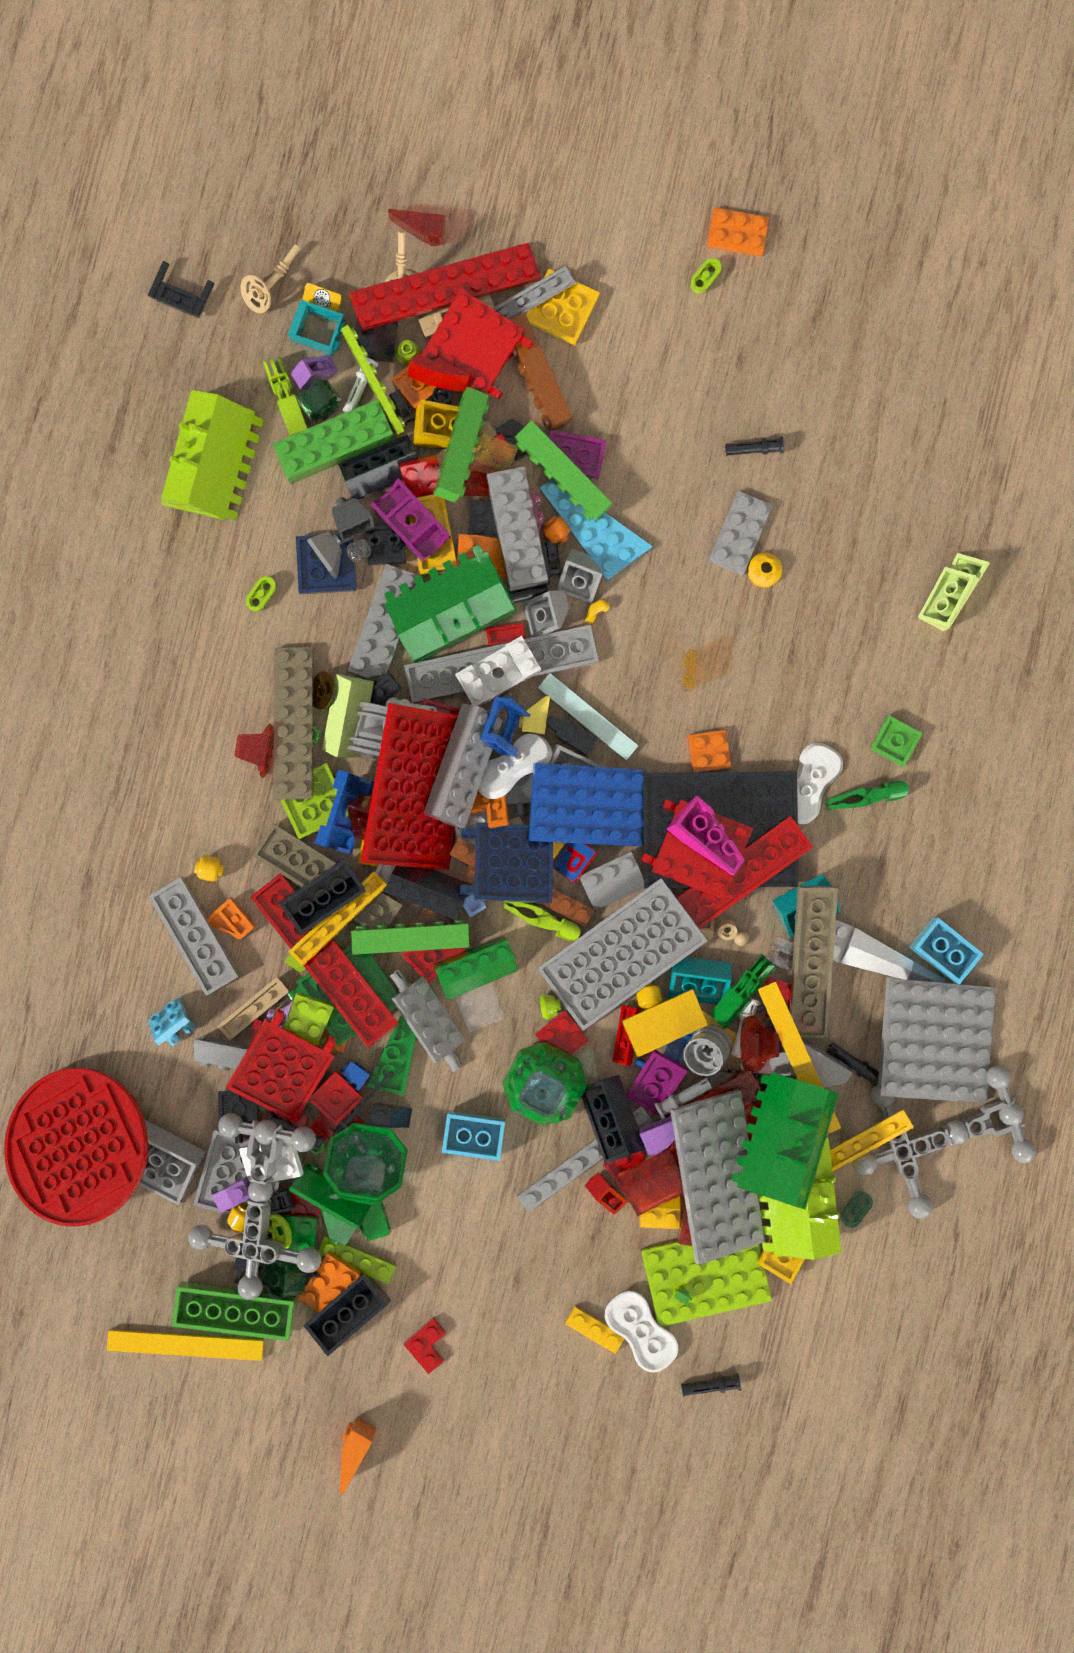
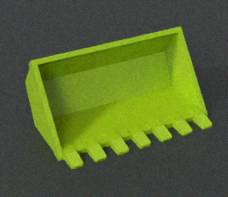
(210, 456)
(806, 1232)

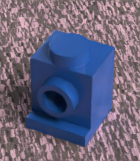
(355, 1073)

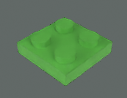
(895, 741)

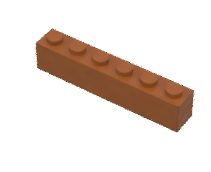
(540, 379)

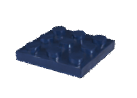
(315, 577)

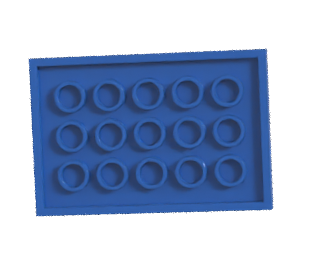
(586, 805)

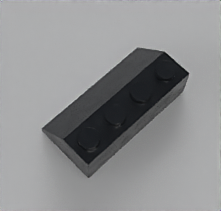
(377, 467)
(428, 889)
(322, 896)
(612, 1119)
(347, 1314)

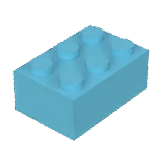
(946, 950)
(473, 1135)

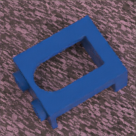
(502, 743)

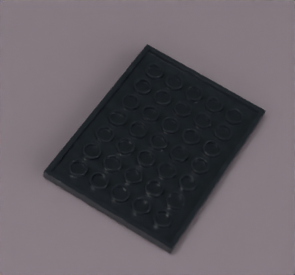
(746, 797)

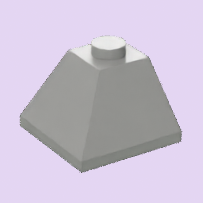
(328, 551)
(580, 576)
(546, 612)

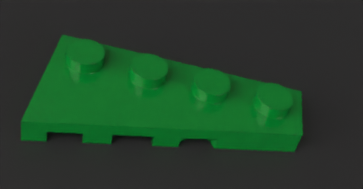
(395, 1057)

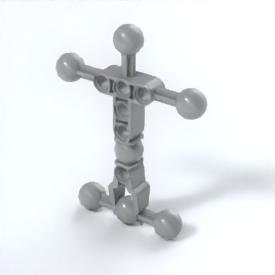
(954, 1133)
(260, 1192)

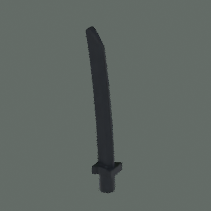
(342, 1125)

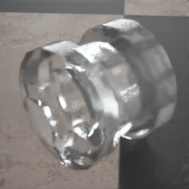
(359, 546)

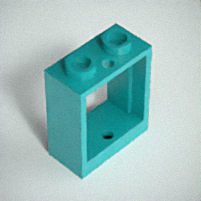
(299, 321)

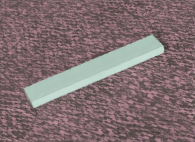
(588, 717)

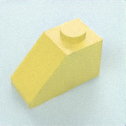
(537, 721)

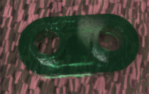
(858, 1210)

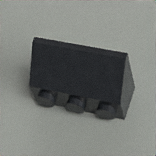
(378, 341)

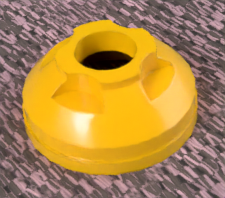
(760, 578)

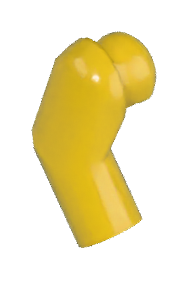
(598, 606)

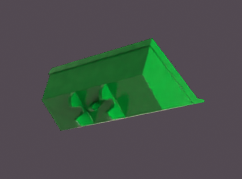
(449, 605)
(786, 1139)

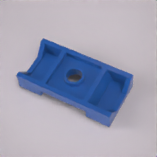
(338, 831)

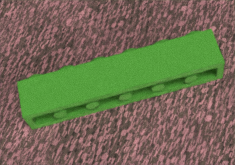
(461, 445)
(562, 471)
(410, 938)

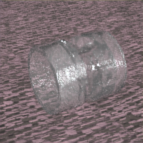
(783, 946)

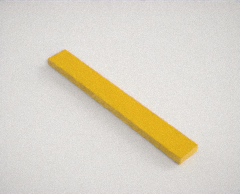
(791, 1040)
(185, 1344)

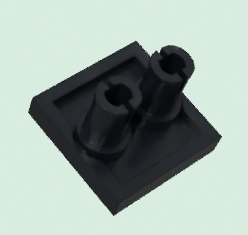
(385, 546)

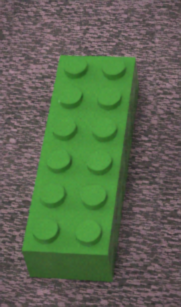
(333, 441)
(225, 1311)

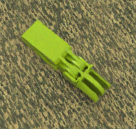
(288, 405)
(565, 929)

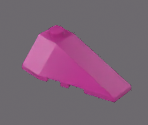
(702, 832)

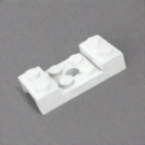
(513, 659)

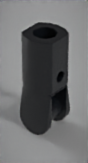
(400, 404)
(553, 557)

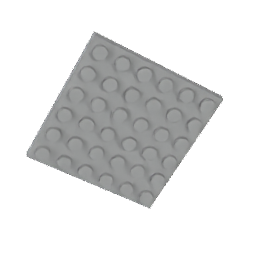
(936, 1040)

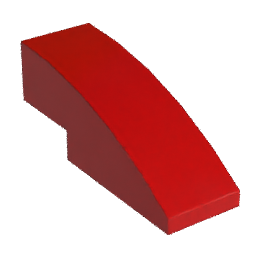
(438, 373)

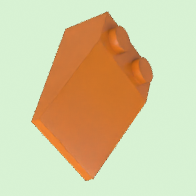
(488, 544)
(357, 1440)

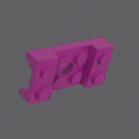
(424, 535)

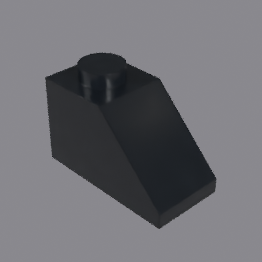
(390, 1116)

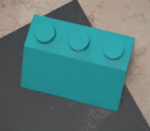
(786, 904)
(706, 977)

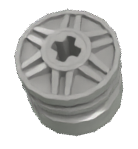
(707, 1050)

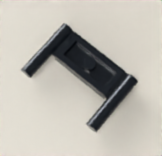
(176, 297)

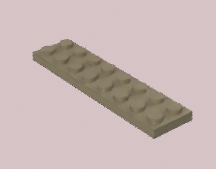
(293, 723)
(302, 863)
(813, 960)

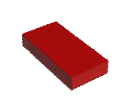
(504, 634)

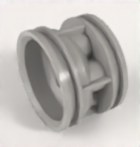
(369, 730)

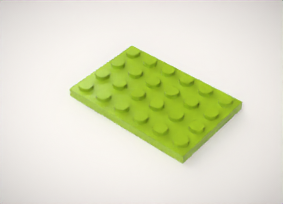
(714, 1286)

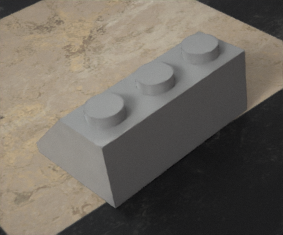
(612, 881)
(218, 1052)

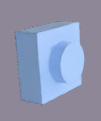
(473, 906)

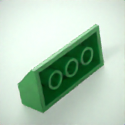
(476, 967)
(316, 1190)

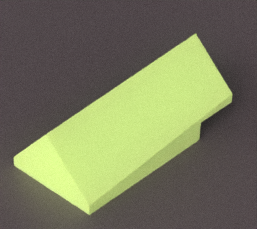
(952, 591)
(343, 714)

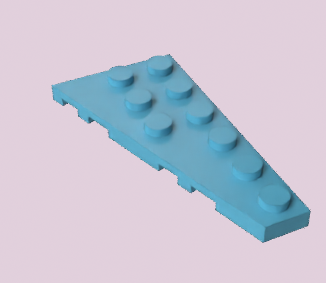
(605, 540)

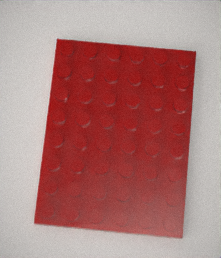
(405, 774)

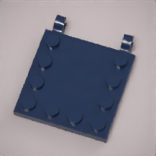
(510, 865)

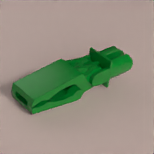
(890, 792)
(740, 995)

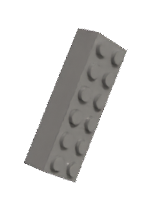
(517, 528)
(461, 768)

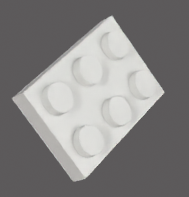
(286, 1167)

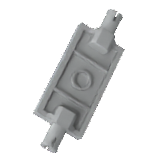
(427, 1019)

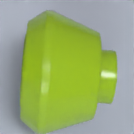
(406, 351)
(549, 1006)

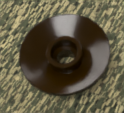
(323, 690)

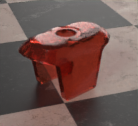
(257, 749)
(757, 1044)

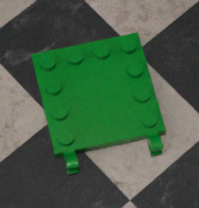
(374, 976)

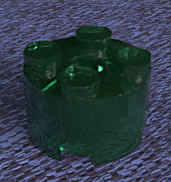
(319, 400)
(283, 1279)

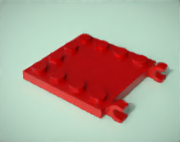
(475, 341)
(689, 867)
(281, 1069)

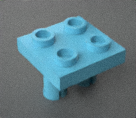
(169, 1021)

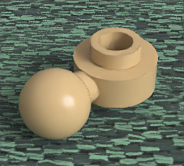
(741, 938)

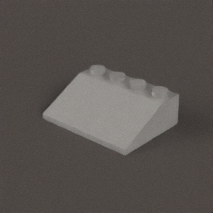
(169, 1164)

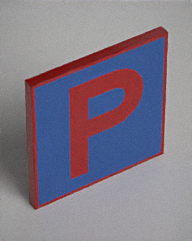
(573, 860)

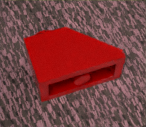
(605, 1193)

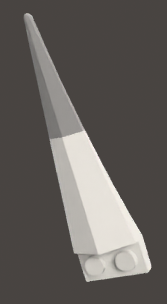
(865, 952)

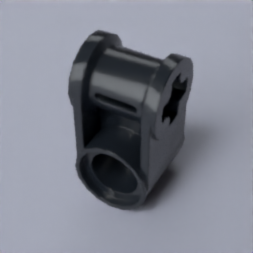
(280, 1202)

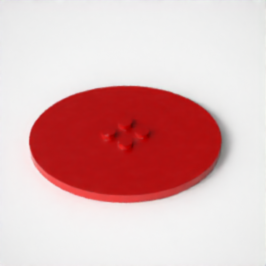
(76, 1147)

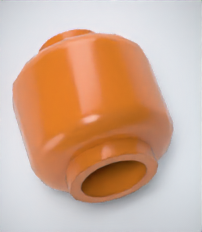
(556, 530)

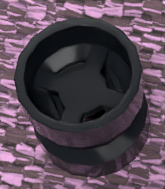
(441, 395)

